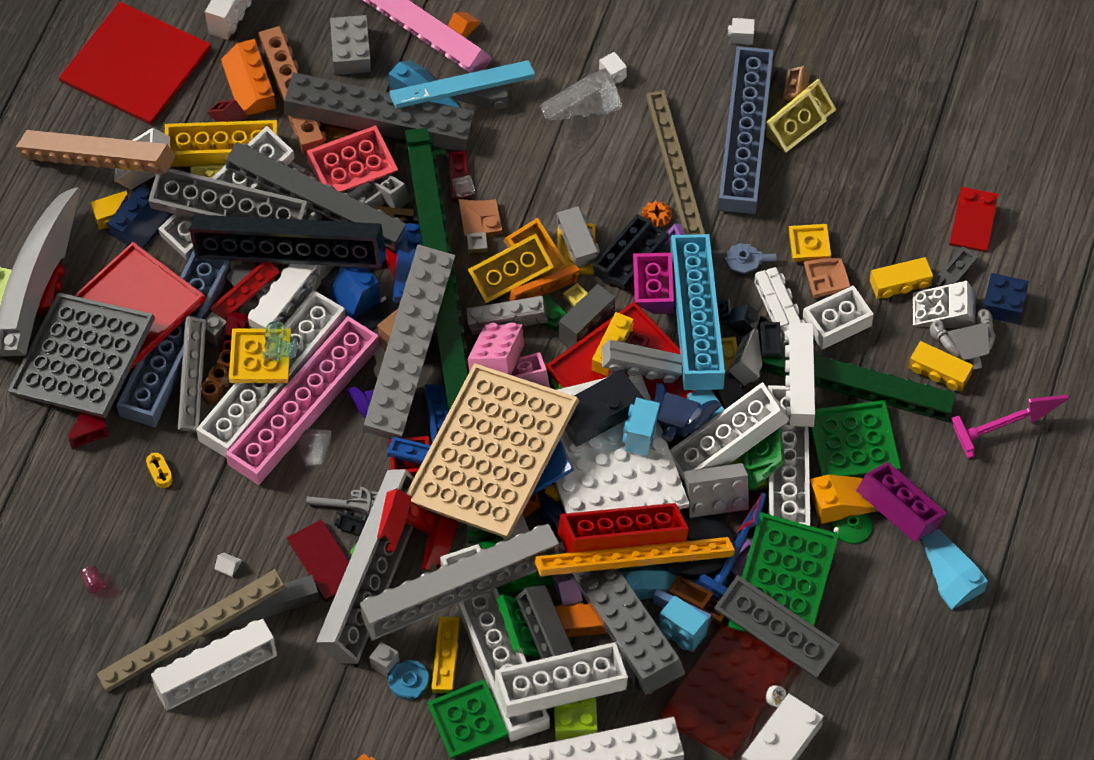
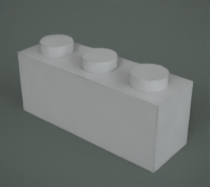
(577, 236)

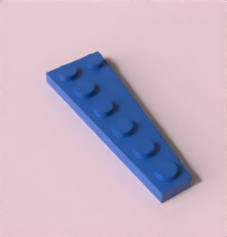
(405, 255)

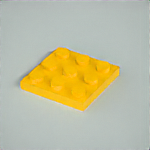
(247, 360)

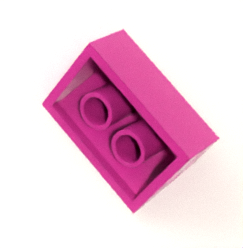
(654, 282)

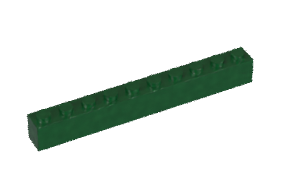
(873, 386)

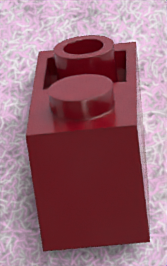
(234, 321)

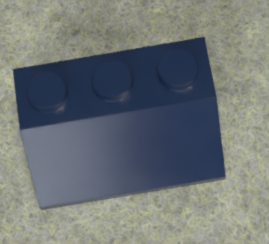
(136, 219)

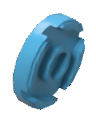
(409, 680)

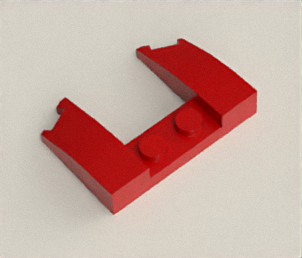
(400, 509)

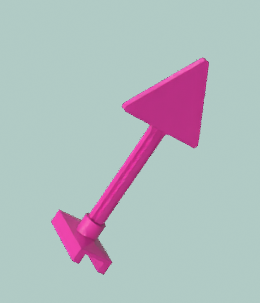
(1037, 408)

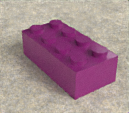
(901, 501)

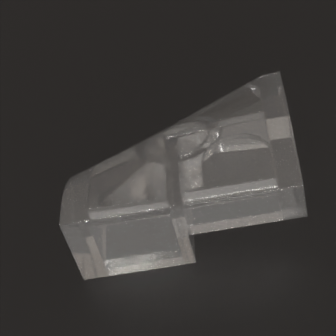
(314, 448)

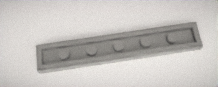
(191, 374)

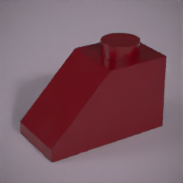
(227, 111)
(87, 429)

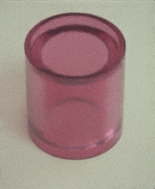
(91, 579)

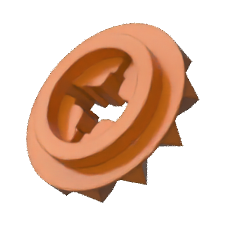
(665, 213)

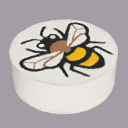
(775, 695)

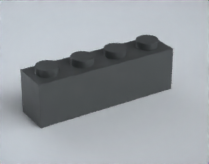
(543, 622)

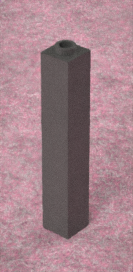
(295, 595)

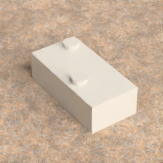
(786, 732)

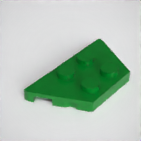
(764, 458)

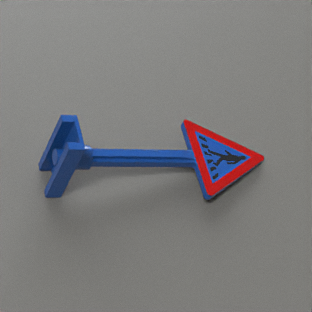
(717, 585)

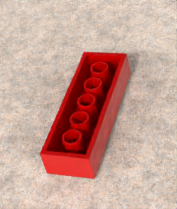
(622, 528)

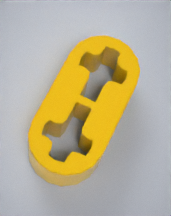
(155, 472)

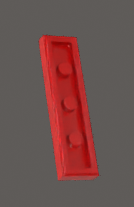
(245, 290)

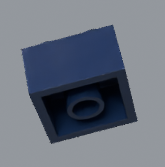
(1005, 298)

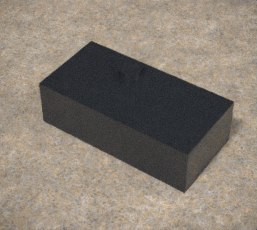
(601, 407)

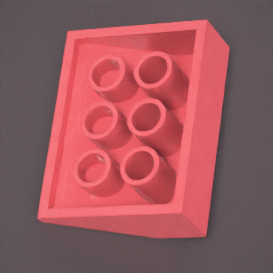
(352, 160)

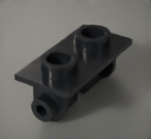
(347, 521)

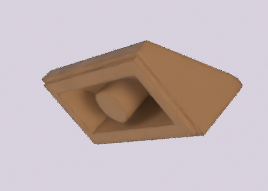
(796, 82)

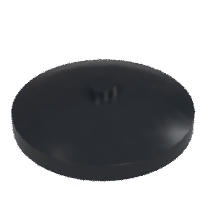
(699, 529)

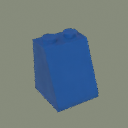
(355, 290)

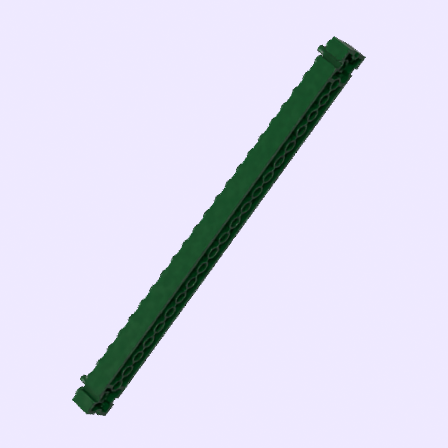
(434, 234)

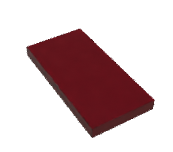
(320, 557)

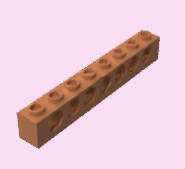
(282, 66)

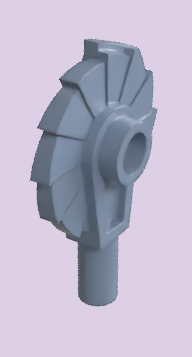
(745, 258)

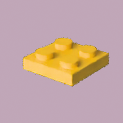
(809, 242)

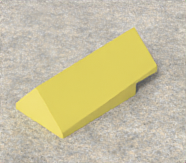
(800, 117)

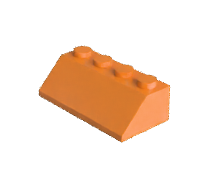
(248, 78)

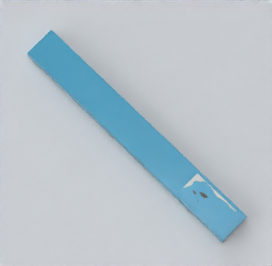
(462, 84)

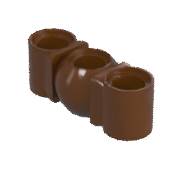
(216, 384)

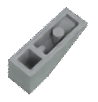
(747, 359)

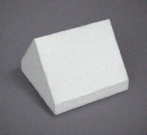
(227, 564)

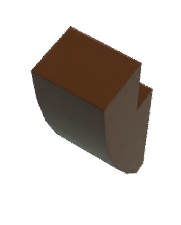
(697, 597)

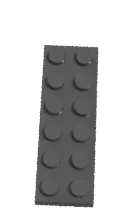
(777, 627)

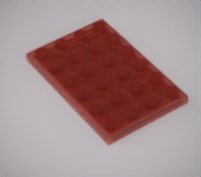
(727, 690)

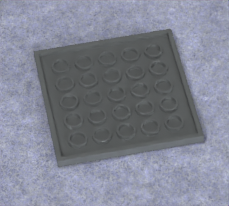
(81, 354)

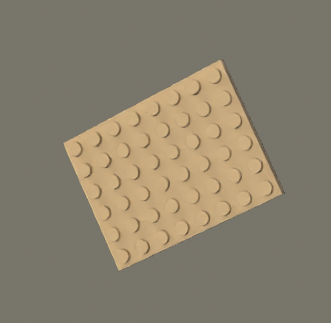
(491, 450)

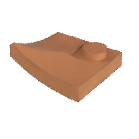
(480, 217)
(826, 276)

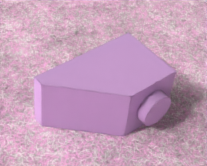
(567, 589)

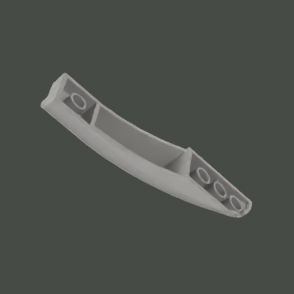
(32, 272)

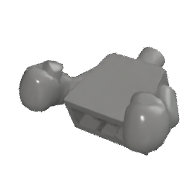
(968, 341)

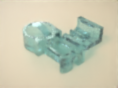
(280, 345)

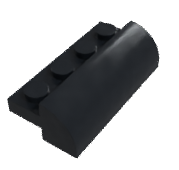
(616, 262)

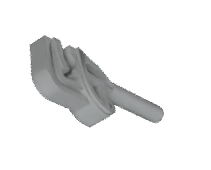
(361, 501)

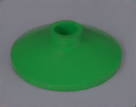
(853, 533)

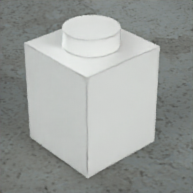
(741, 31)
(614, 66)

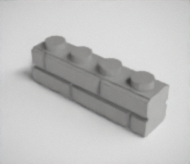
(522, 311)
(641, 361)

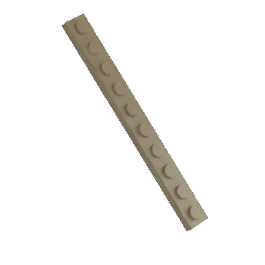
(674, 163)
(191, 630)

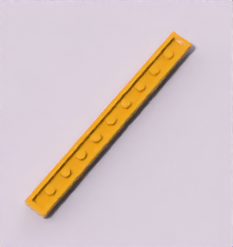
(634, 556)

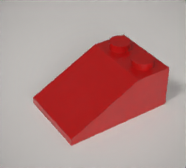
(973, 219)

